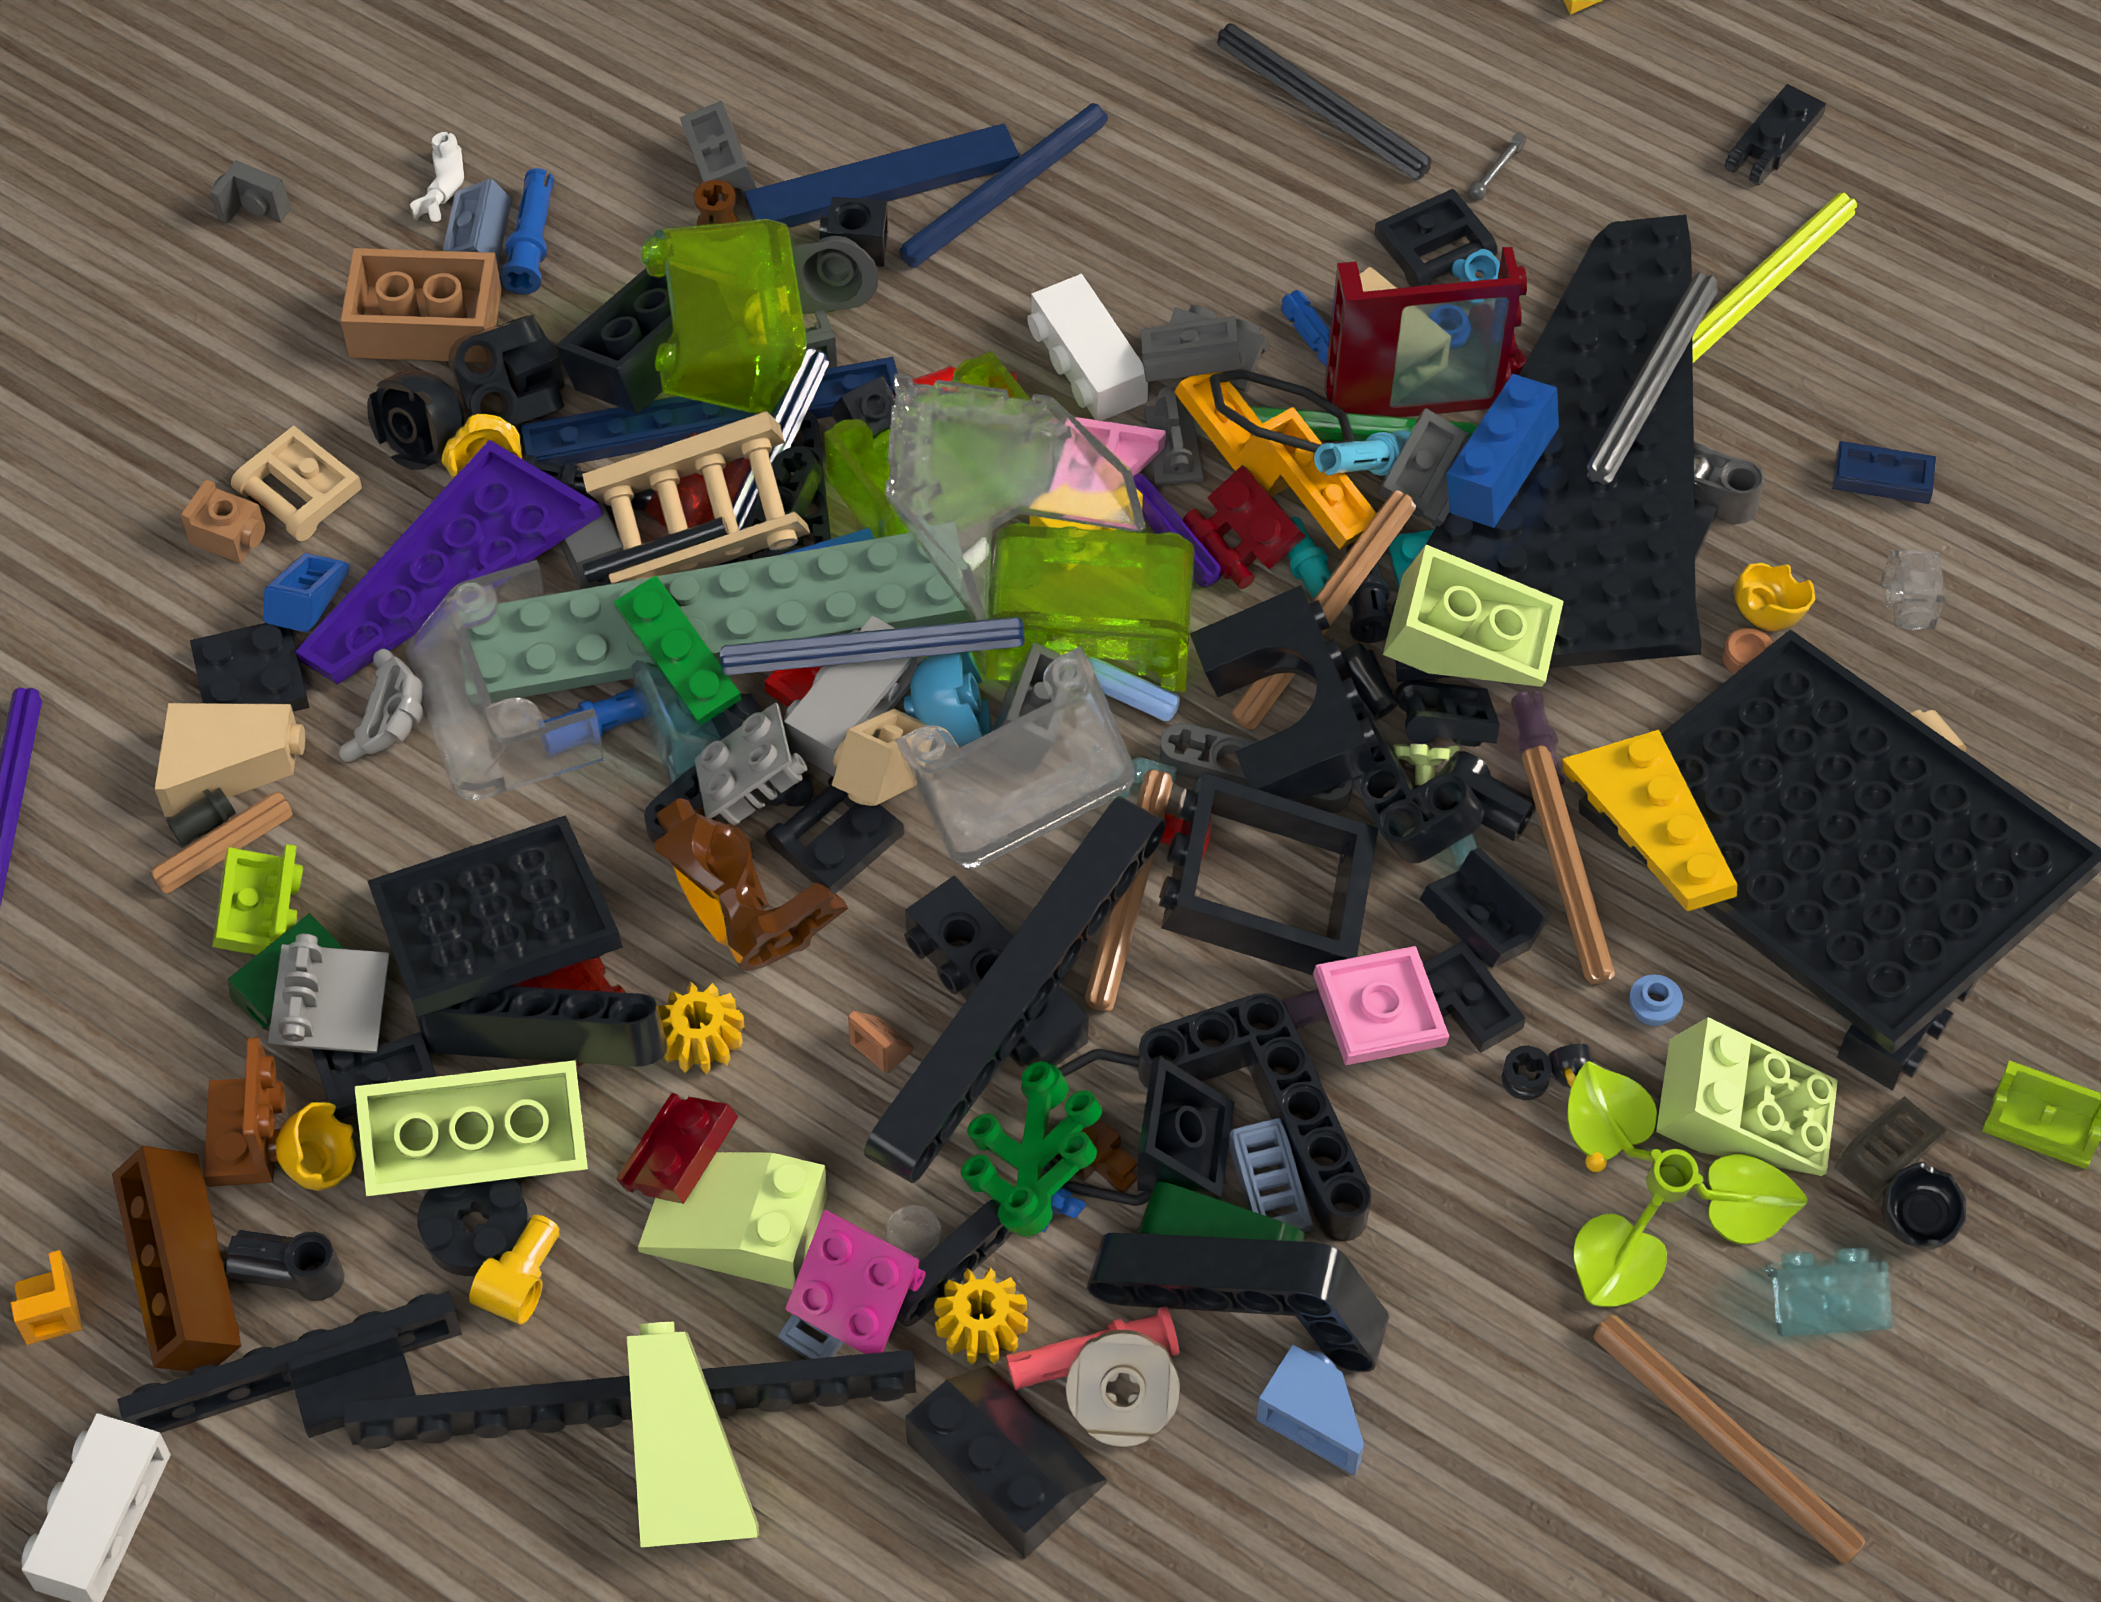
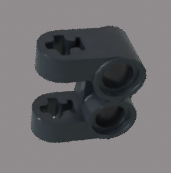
(494, 377)

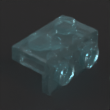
(1830, 1293)

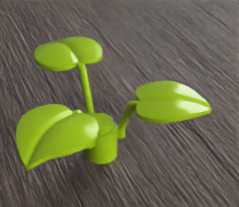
(1621, 1261)

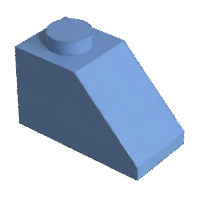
(1313, 1408)

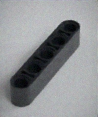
(550, 1027)

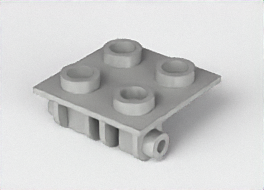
(744, 761)
(328, 997)

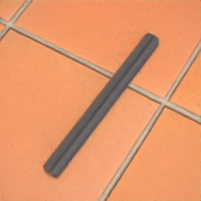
(1652, 379)

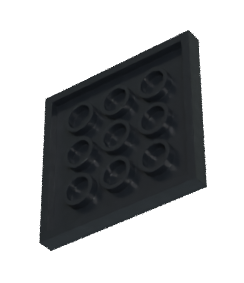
(493, 915)

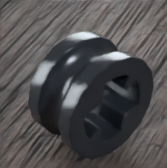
(1518, 1084)

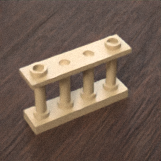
(707, 456)

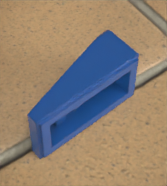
(303, 591)

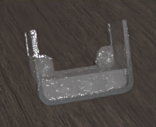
(481, 742)

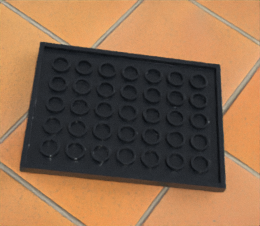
(1864, 840)

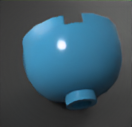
(948, 696)

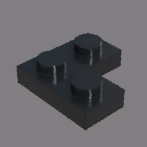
(1472, 997)
(393, 1062)

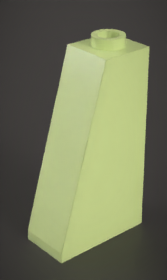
(682, 1456)

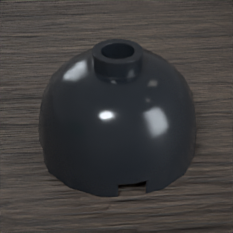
(415, 417)

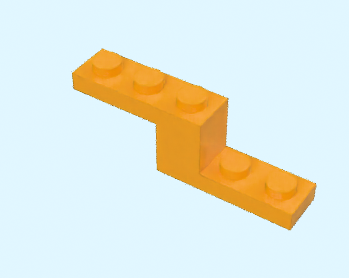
(1329, 498)

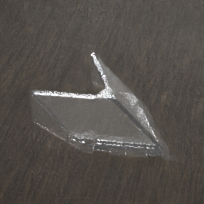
(978, 458)

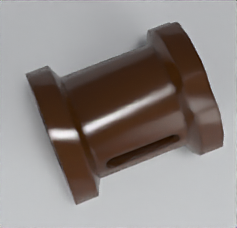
(708, 203)

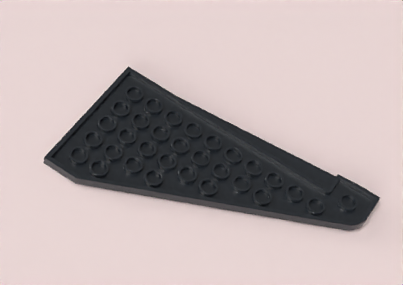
(1623, 547)

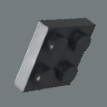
(250, 667)

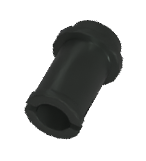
(200, 816)

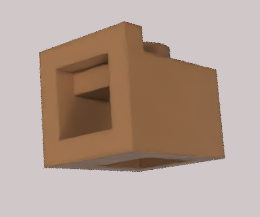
(222, 522)

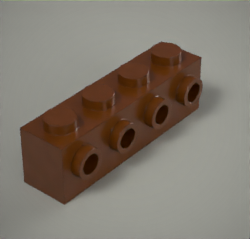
(176, 1259)

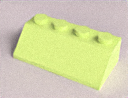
(470, 1128)

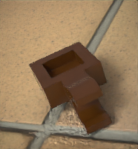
(1110, 1161)

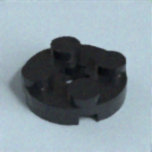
(445, 1232)

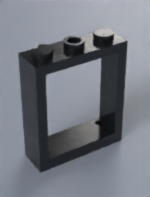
(1249, 932)

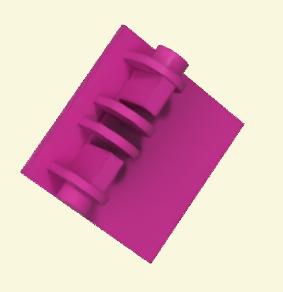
(853, 1284)

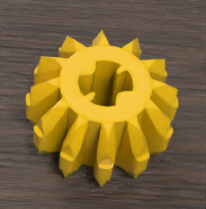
(718, 1024)
(982, 1334)

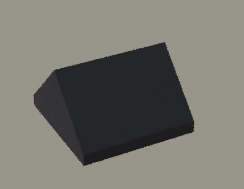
(1183, 1132)

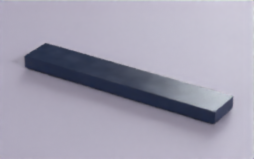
(886, 176)

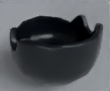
(1923, 1206)

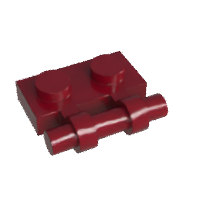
(1257, 520)

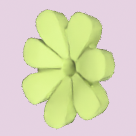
(1424, 758)

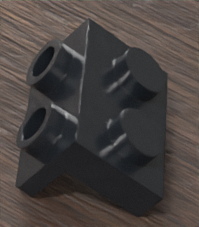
(1486, 909)

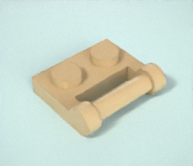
(307, 472)

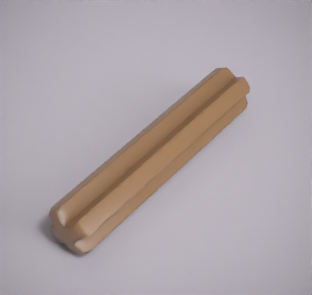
(213, 846)

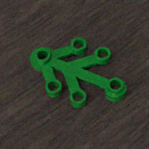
(1028, 1205)

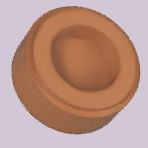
(1743, 647)

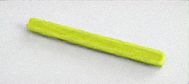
(1772, 272)

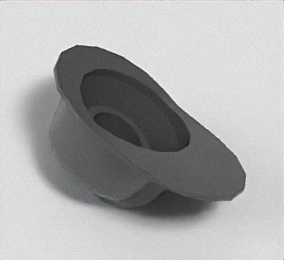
(834, 274)

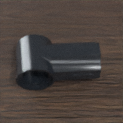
(1503, 806)
(283, 1261)

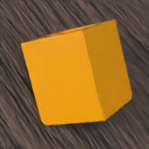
(47, 1303)

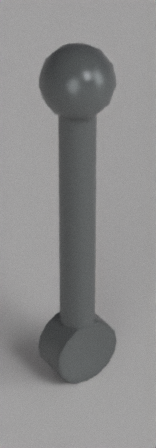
(1478, 190)

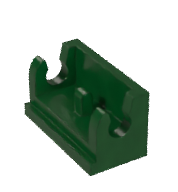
(256, 981)

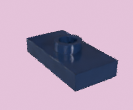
(1884, 472)

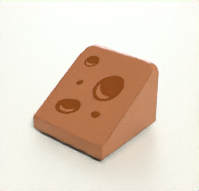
(877, 1041)

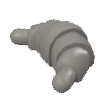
(390, 711)

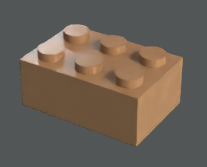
(418, 303)

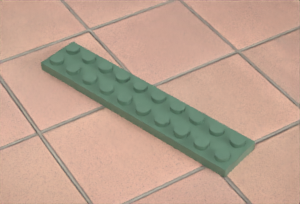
(830, 590)

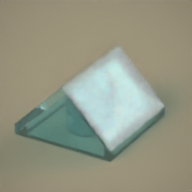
(669, 722)

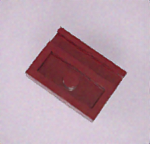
(677, 1148)

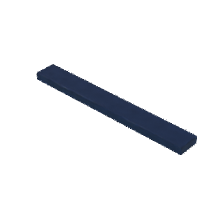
(671, 419)

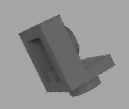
(251, 189)

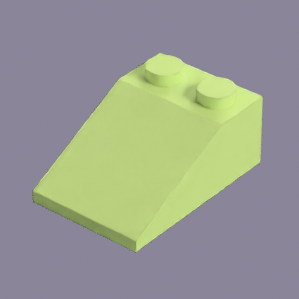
(1471, 622)
(743, 1217)

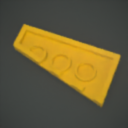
(1657, 814)

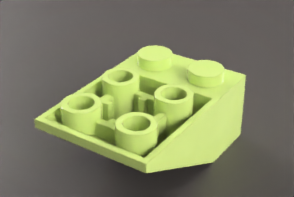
(1746, 1099)

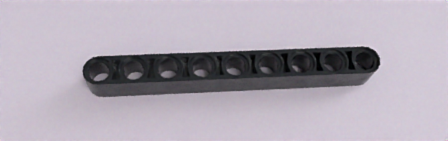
(1014, 990)

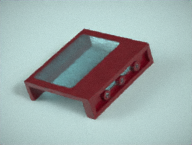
(1422, 343)

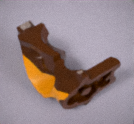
(726, 894)

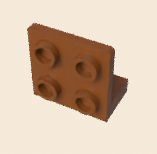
(243, 1123)

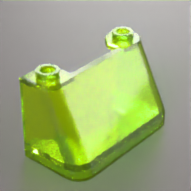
(731, 312)

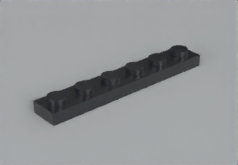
(263, 1370)

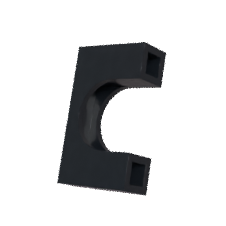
(1288, 638)

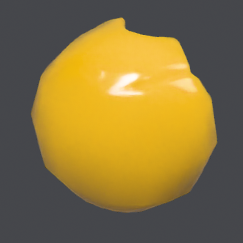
(1772, 596)
(316, 1147)

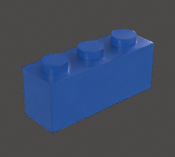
(1503, 450)

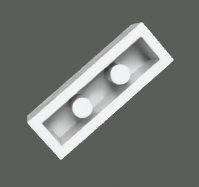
(1088, 348)
(95, 1510)

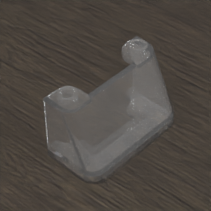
(1024, 773)

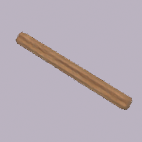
(1333, 597)
(1729, 1439)

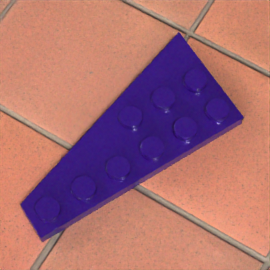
(481, 523)

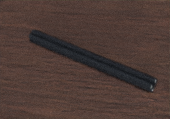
(1324, 101)

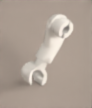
(449, 177)

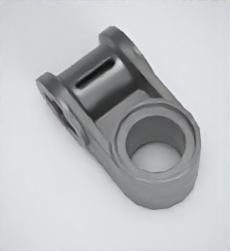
(1728, 484)

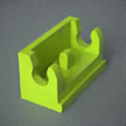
(2045, 1115)

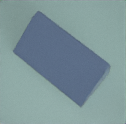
(478, 219)

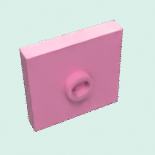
(1380, 1005)

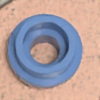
(1654, 1012)

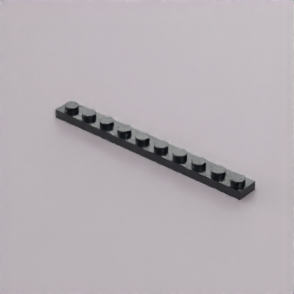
(608, 1400)

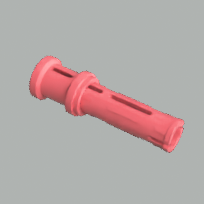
(1054, 1360)

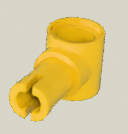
(514, 1282)

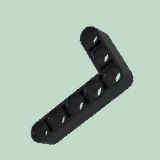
(1281, 1095)
(1247, 1277)

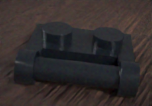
(1428, 228)
(1462, 714)
(844, 846)

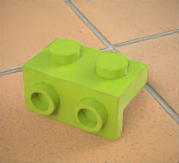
(256, 899)

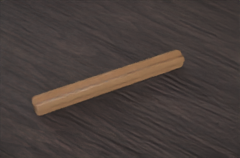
(1568, 865)
(1122, 920)

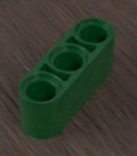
(1189, 1213)

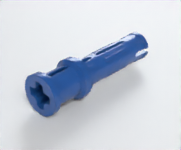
(526, 245)

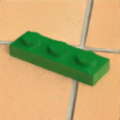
(677, 650)

